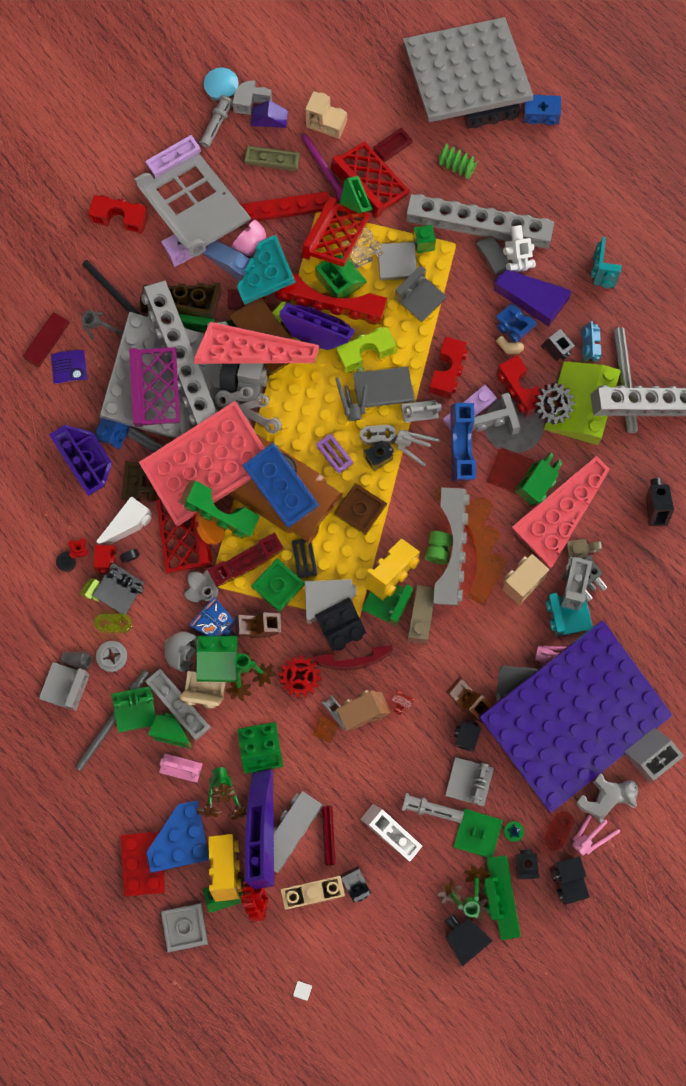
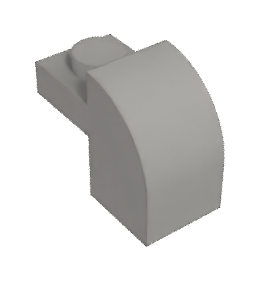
(247, 95)

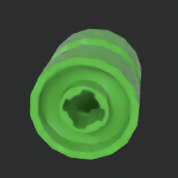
(439, 547)

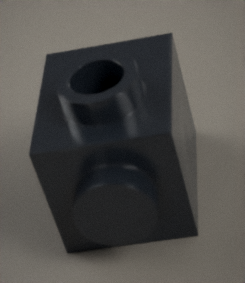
(467, 735)

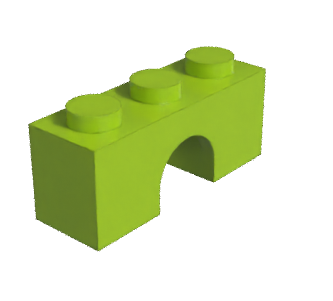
(378, 341)

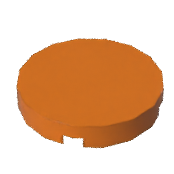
(209, 531)

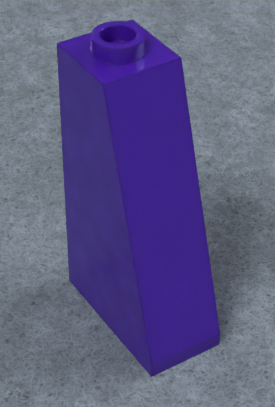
(532, 295)

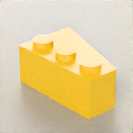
(392, 569)
(224, 867)

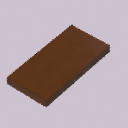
(259, 318)

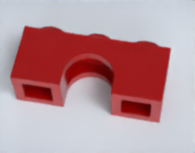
(104, 208)
(510, 374)
(444, 382)

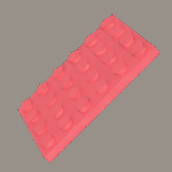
(206, 453)

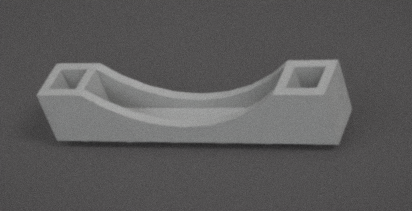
(447, 588)

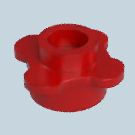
(82, 552)

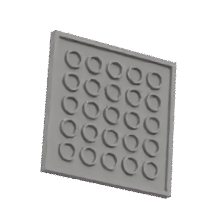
(467, 69)
(117, 404)

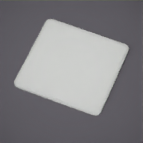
(302, 990)

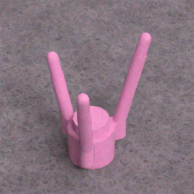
(546, 652)
(584, 843)

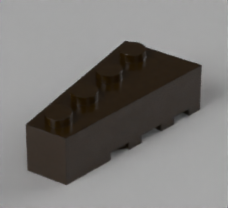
(192, 300)

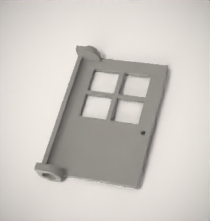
(204, 220)

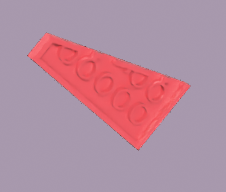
(238, 346)
(555, 519)

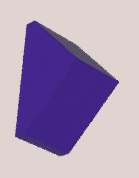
(269, 115)

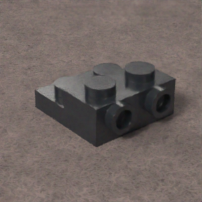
(340, 624)

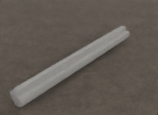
(625, 376)

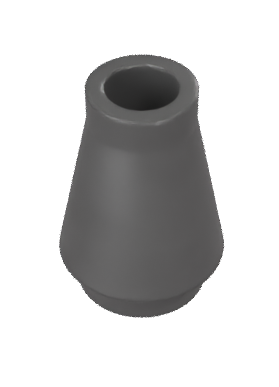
(77, 659)

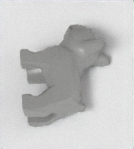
(608, 797)

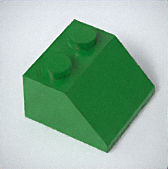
(216, 658)

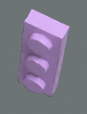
(173, 156)
(482, 400)

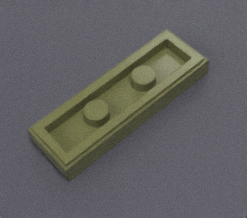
(272, 158)

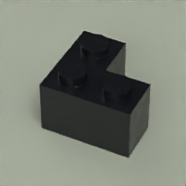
(570, 880)

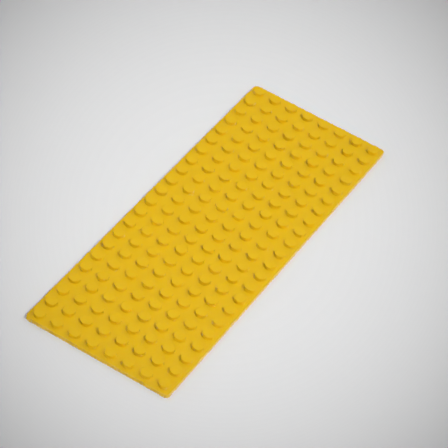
(311, 408)

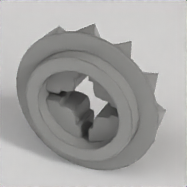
(103, 653)

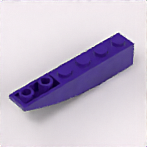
(260, 832)

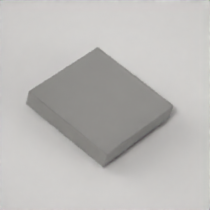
(397, 260)
(184, 927)

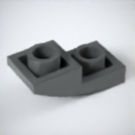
(493, 255)

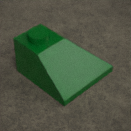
(169, 731)

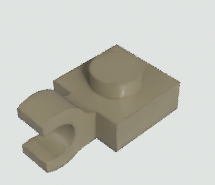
(580, 548)

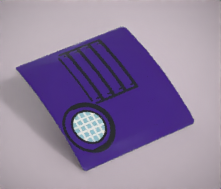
(69, 366)

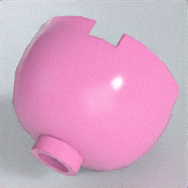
(249, 239)

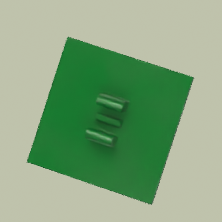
(478, 833)

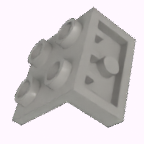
(64, 686)

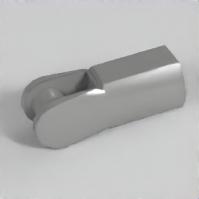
(329, 703)

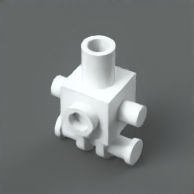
(518, 251)

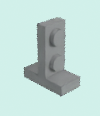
(499, 417)
(576, 584)

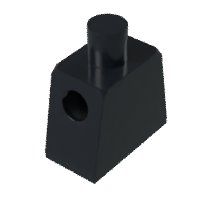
(659, 503)
(465, 939)

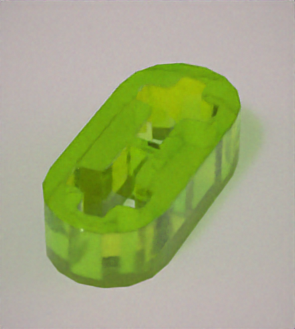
(113, 628)

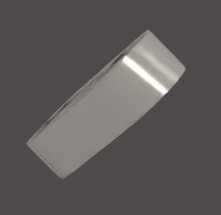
(378, 431)

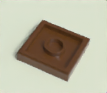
(360, 509)

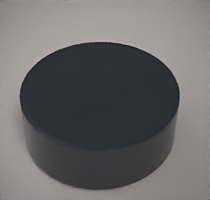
(129, 556)
(65, 562)

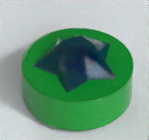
(513, 831)

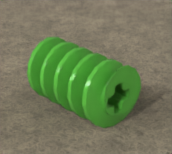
(457, 162)

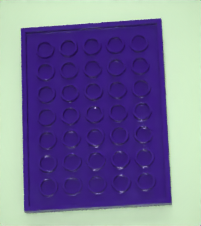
(575, 716)

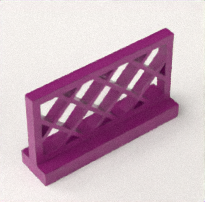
(138, 382)

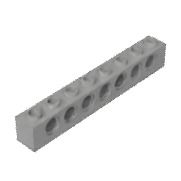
(471, 226)
(160, 293)

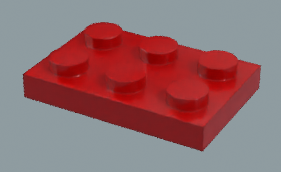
(136, 873)

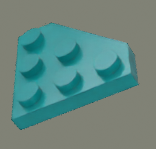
(265, 272)

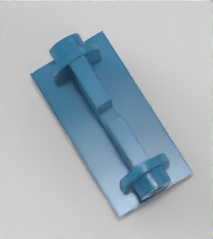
(590, 334)

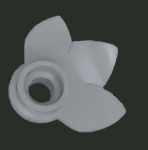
(198, 586)

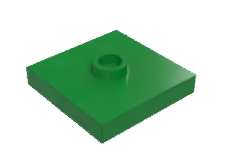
(278, 585)

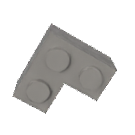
(253, 376)

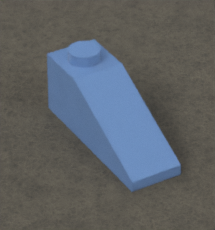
(228, 259)

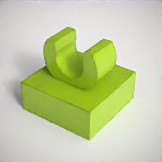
(89, 589)

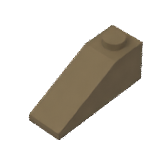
(421, 615)

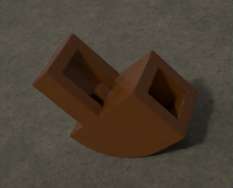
(258, 626)
(468, 700)

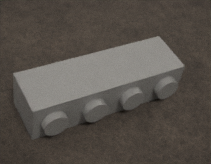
(293, 827)

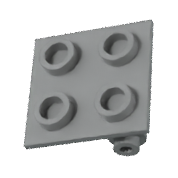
(469, 781)

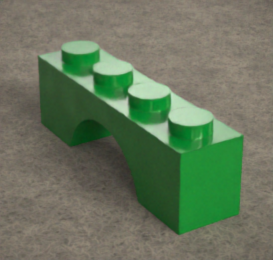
(199, 499)

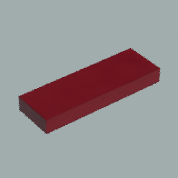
(46, 339)

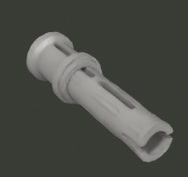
(219, 115)
(422, 806)

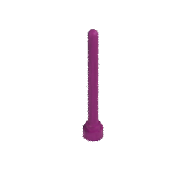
(323, 166)

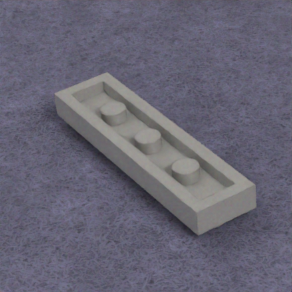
(183, 712)

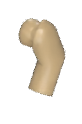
(510, 348)

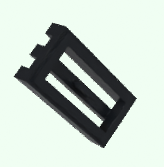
(307, 574)

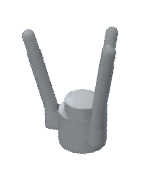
(405, 438)

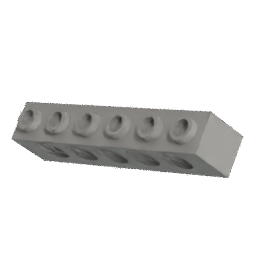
(638, 406)

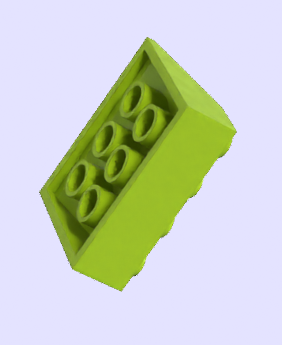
(582, 381)

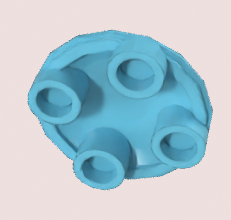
(220, 82)

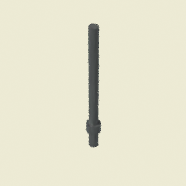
(108, 725)

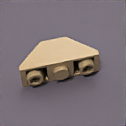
(312, 893)

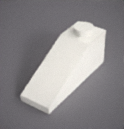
(127, 521)
(391, 832)

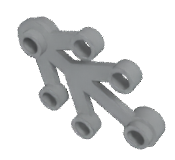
(246, 407)

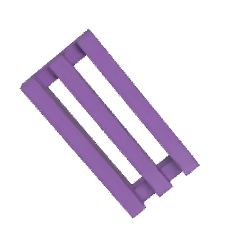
(343, 466)

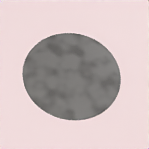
(529, 434)

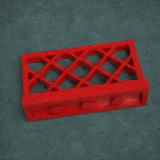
(346, 171)
(322, 228)
(203, 549)

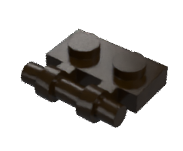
(133, 483)

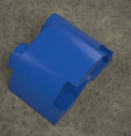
(514, 323)

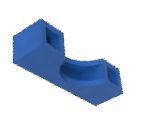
(461, 450)

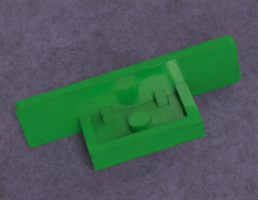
(501, 898)

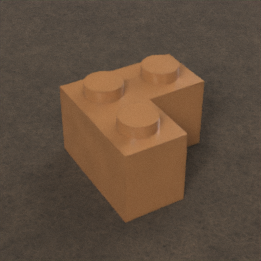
(367, 708)

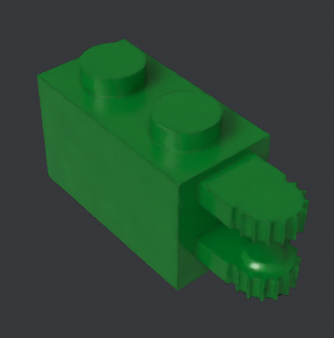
(538, 480)

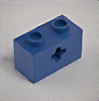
(542, 110)

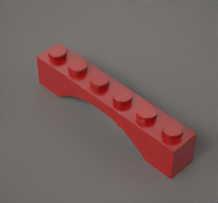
(366, 307)

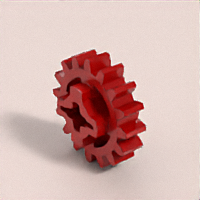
(292, 683)
(254, 902)

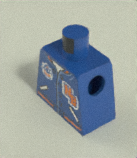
(214, 621)

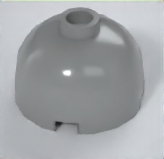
(180, 650)

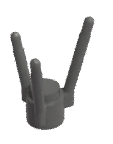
(91, 320)
(352, 411)

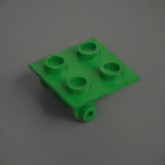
(133, 709)

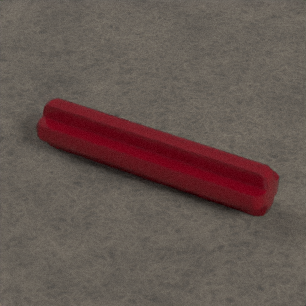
(328, 835)

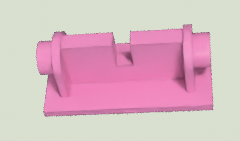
(180, 768)

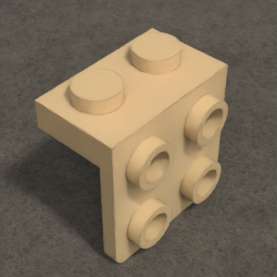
(206, 693)

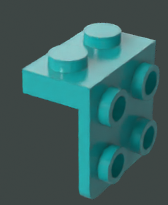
(604, 273)
(566, 620)

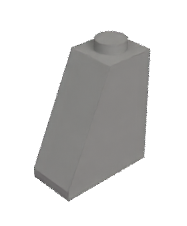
(325, 594)

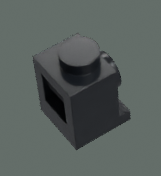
(558, 345)
(377, 461)
(524, 872)

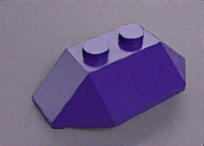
(315, 326)
(83, 456)

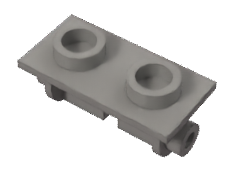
(420, 411)

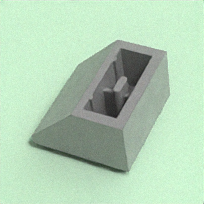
(653, 754)

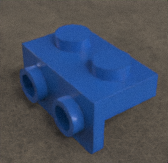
(111, 432)

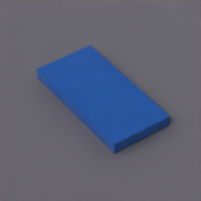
(280, 485)

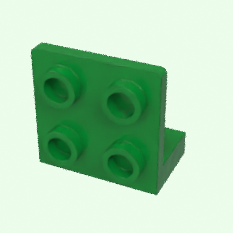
(391, 607)
(260, 747)

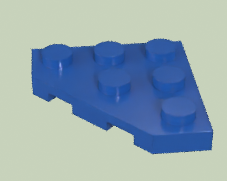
(179, 841)

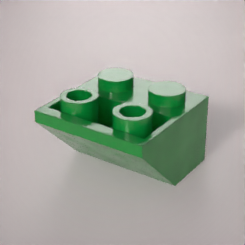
(339, 280)

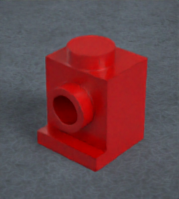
(104, 558)

